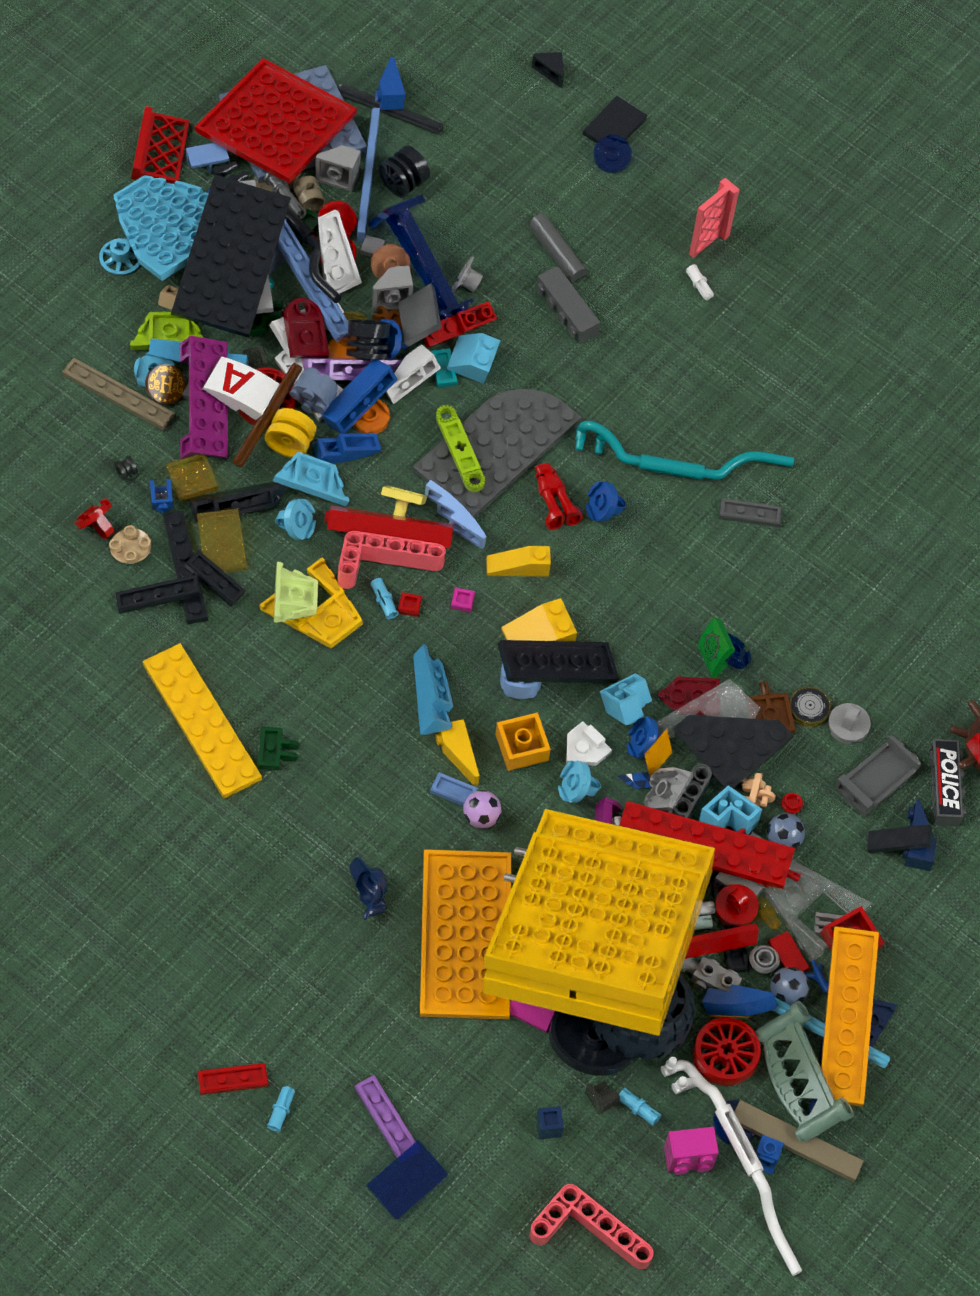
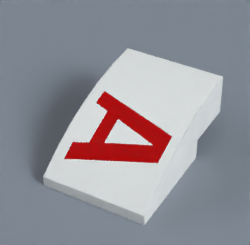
(241, 387)

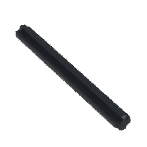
(402, 114)

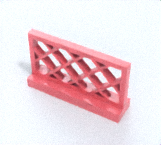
(715, 217)

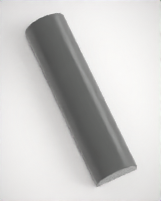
(557, 247)

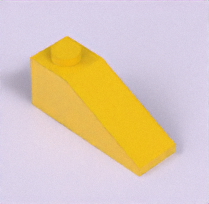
(520, 562)
(458, 750)

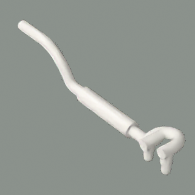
(741, 1146)

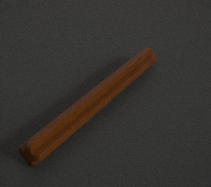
(267, 416)

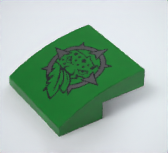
(715, 647)

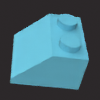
(473, 356)

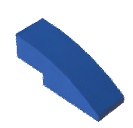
(346, 447)
(738, 1001)

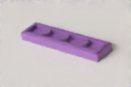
(385, 1115)

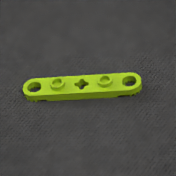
(465, 460)

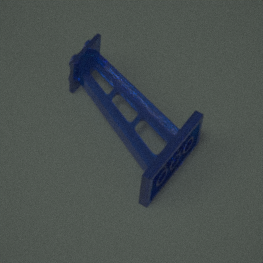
(419, 253)

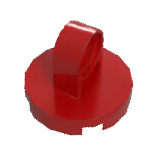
(346, 214)
(95, 517)
(736, 905)

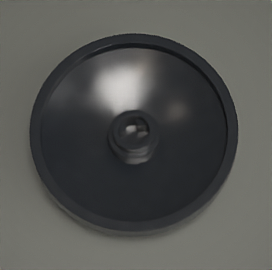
(580, 1047)

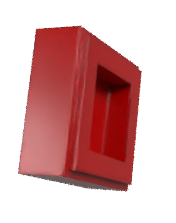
(409, 604)

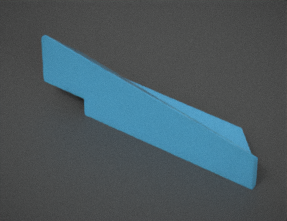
(171, 350)
(432, 693)

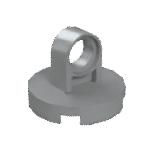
(849, 723)

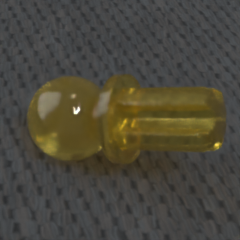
(767, 913)

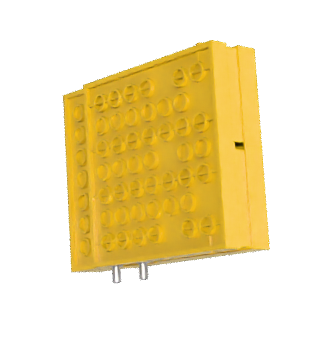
(598, 921)

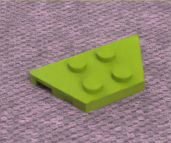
(163, 327)

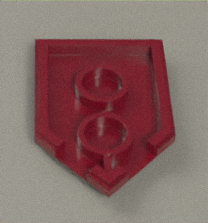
(685, 690)

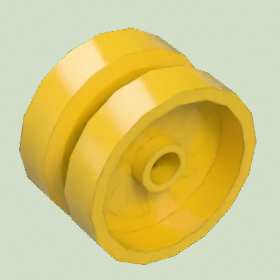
(290, 432)

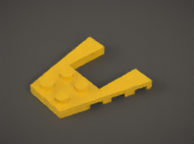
(334, 617)

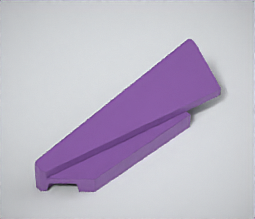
(343, 367)

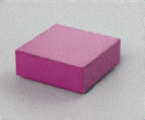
(462, 600)

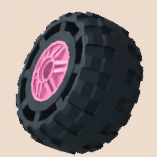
(646, 1045)

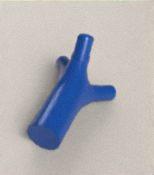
(818, 976)

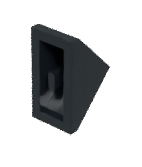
(550, 66)

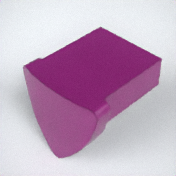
(605, 808)

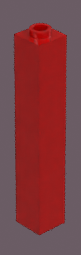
(351, 519)

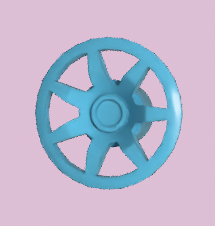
(119, 253)

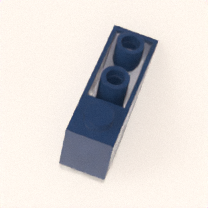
(920, 857)

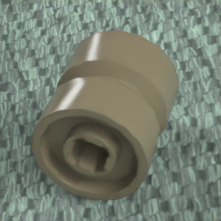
(309, 193)

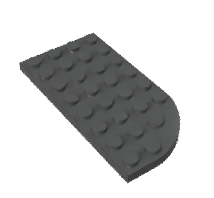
(507, 439)

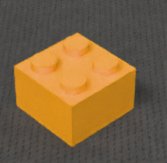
(522, 741)

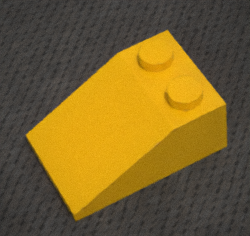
(543, 623)

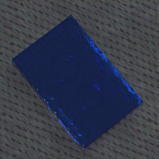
(407, 1180)

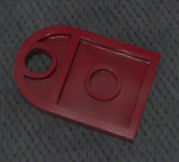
(305, 330)

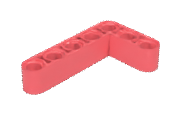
(386, 550)
(592, 1223)

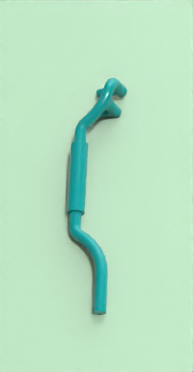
(671, 466)

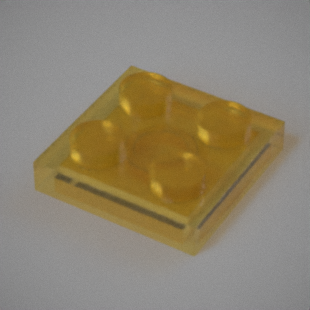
(191, 477)

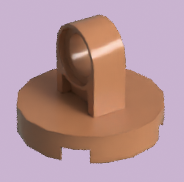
(388, 257)

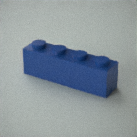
(359, 396)

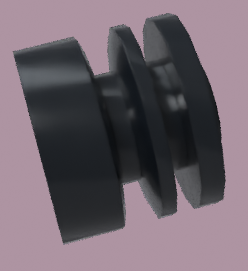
(404, 171)
(368, 339)

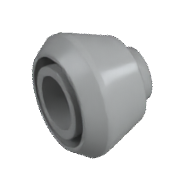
(764, 959)

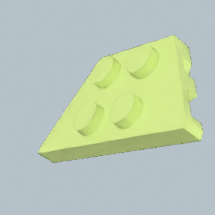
(294, 595)

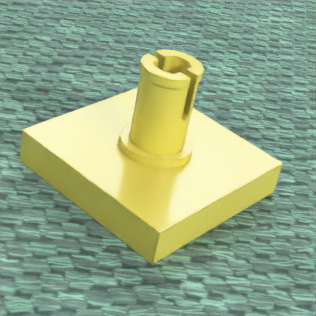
(403, 498)

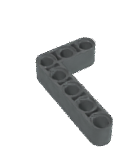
(698, 787)

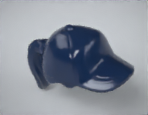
(371, 887)

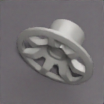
(468, 277)

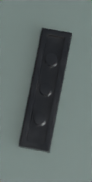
(158, 594)

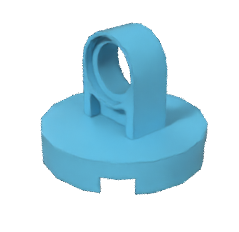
(297, 519)
(577, 782)

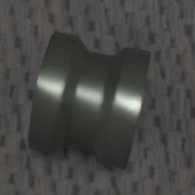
(126, 467)

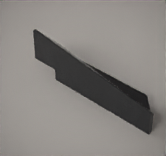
(244, 499)

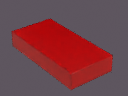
(788, 952)

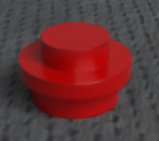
(792, 803)

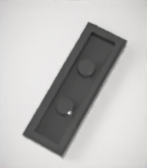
(750, 512)

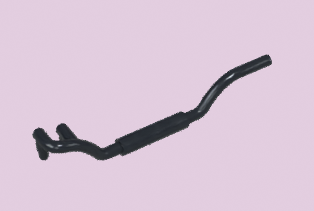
(300, 228)

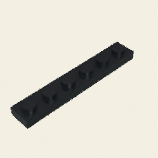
(181, 552)

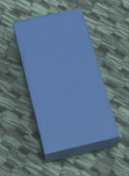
(451, 789)

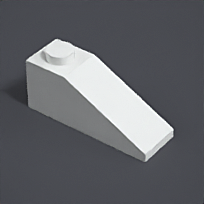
(412, 371)

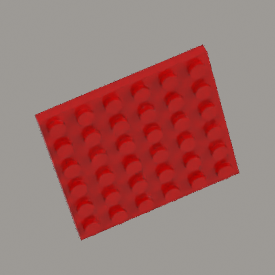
(276, 120)

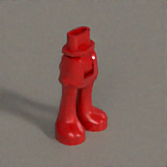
(549, 487)

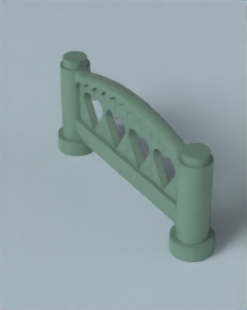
(827, 1110)

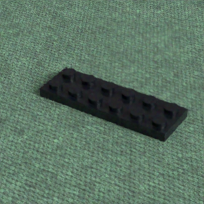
(557, 661)

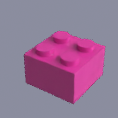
(691, 1150)

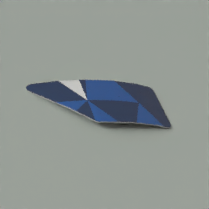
(636, 780)

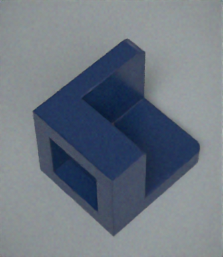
(549, 1122)

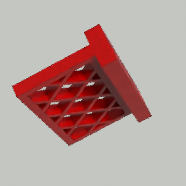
(145, 139)

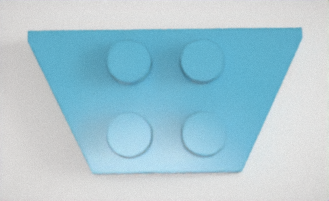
(313, 477)

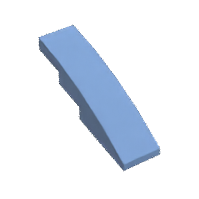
(454, 511)

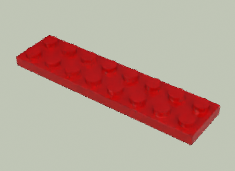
(734, 851)

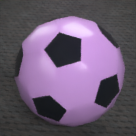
(482, 809)

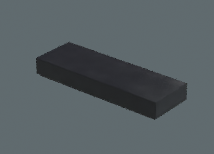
(215, 578)
(899, 838)

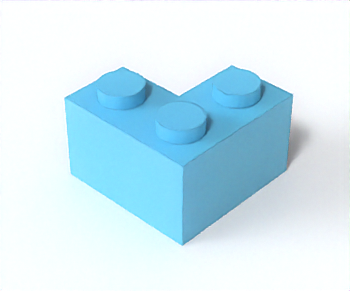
(626, 699)
(731, 810)

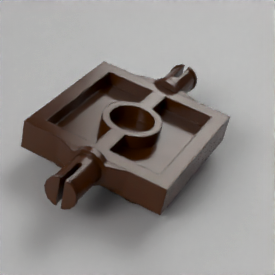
(774, 706)

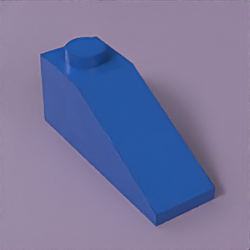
(390, 90)

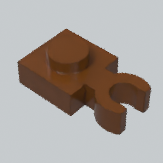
(384, 314)

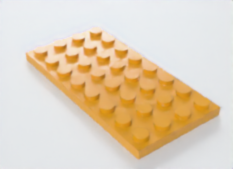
(459, 916)

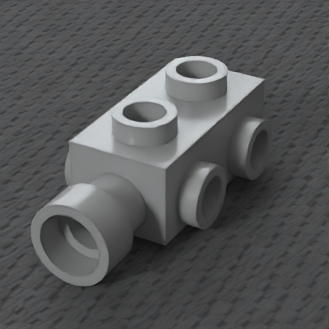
(713, 980)

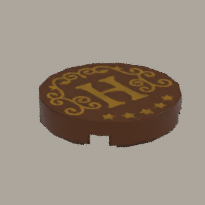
(165, 384)

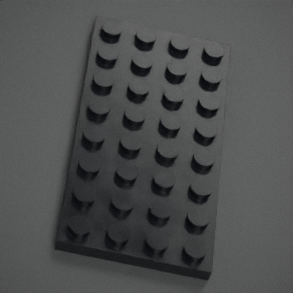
(231, 256)

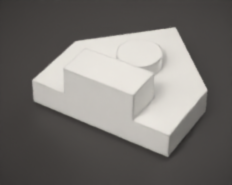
(586, 745)

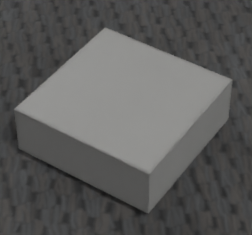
(370, 245)

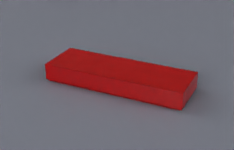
(232, 1078)

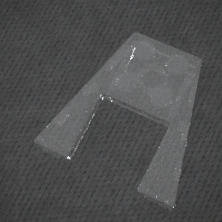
(721, 701)
(798, 896)

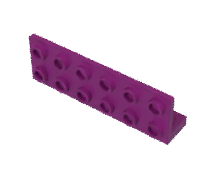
(206, 413)

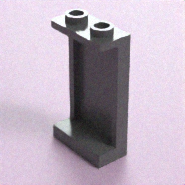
(878, 776)

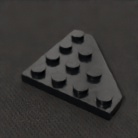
(732, 745)

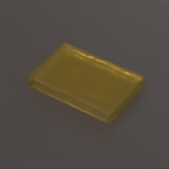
(222, 539)

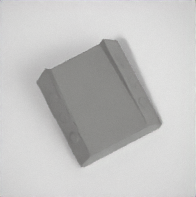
(667, 788)

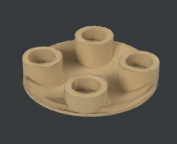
(130, 545)

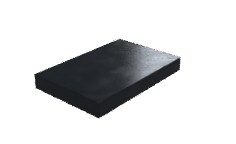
(615, 119)

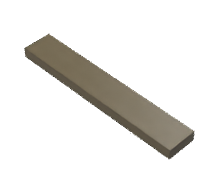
(118, 394)
(812, 1150)

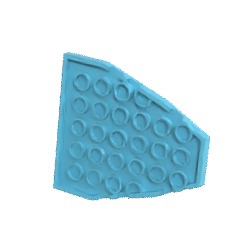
(160, 222)

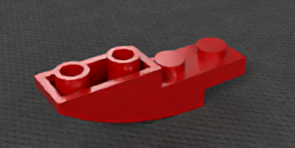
(461, 324)

